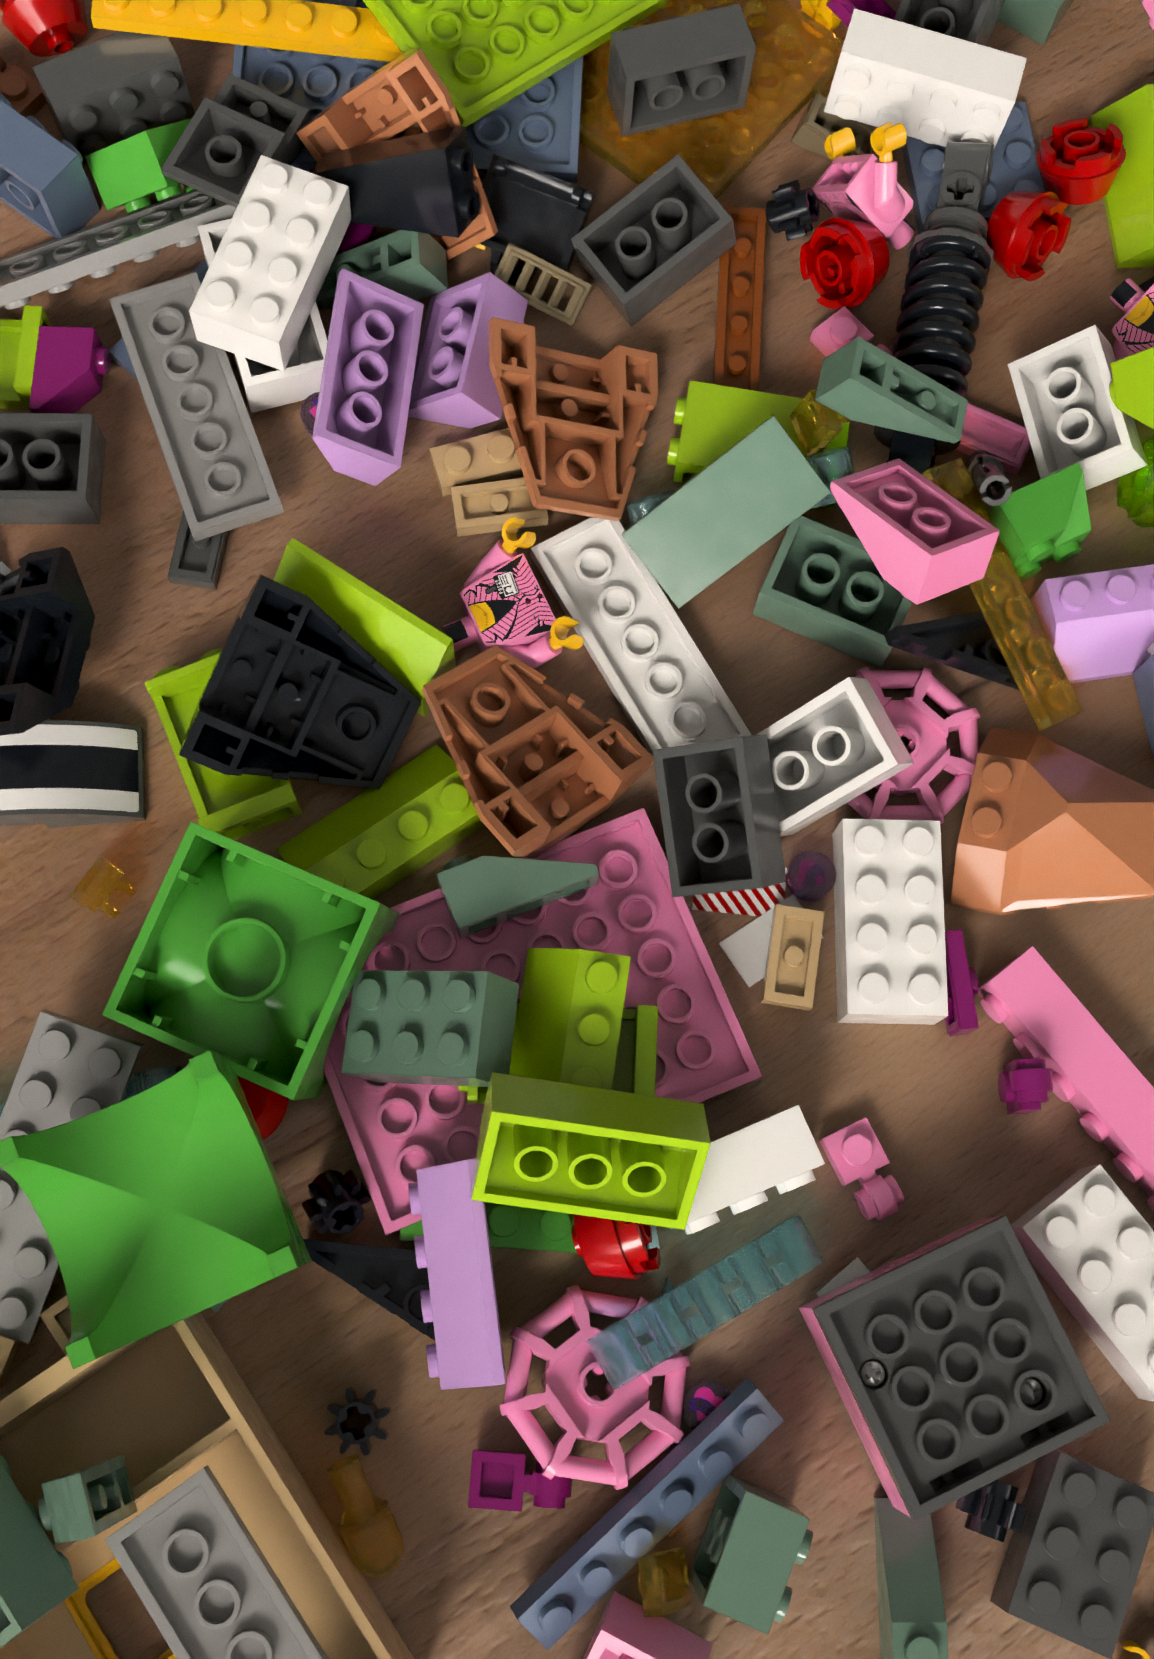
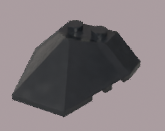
(42, 638)
(297, 698)

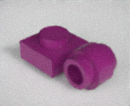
(1024, 1085)
(501, 1479)

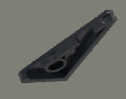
(957, 642)
(379, 1273)

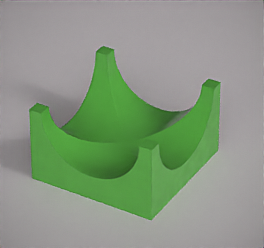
(247, 962)
(157, 1206)

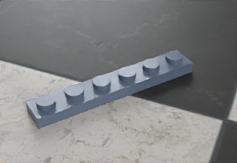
(646, 1514)

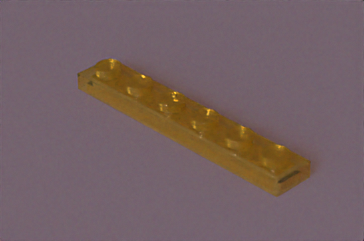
(1013, 616)

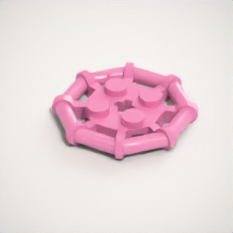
(926, 746)
(574, 1410)

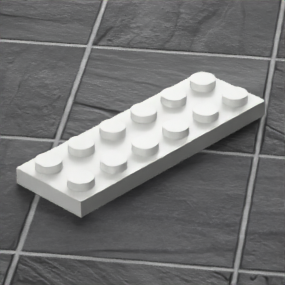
(636, 637)

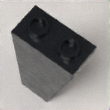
(409, 182)

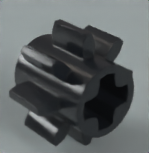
(792, 210)
(336, 1201)
(352, 1435)
(993, 1510)

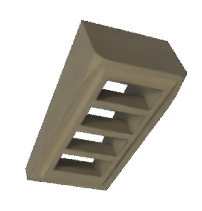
(816, 127)
(576, 302)

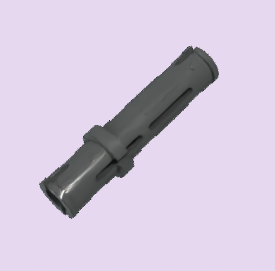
(993, 475)

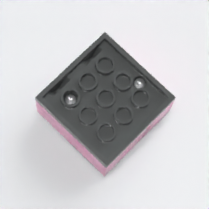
(953, 1366)

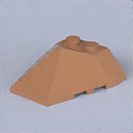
(392, 104)
(573, 418)
(529, 752)
(1050, 830)

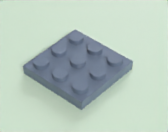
(1012, 167)

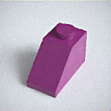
(67, 369)

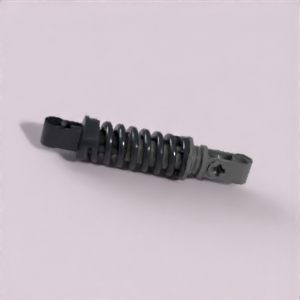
(944, 291)

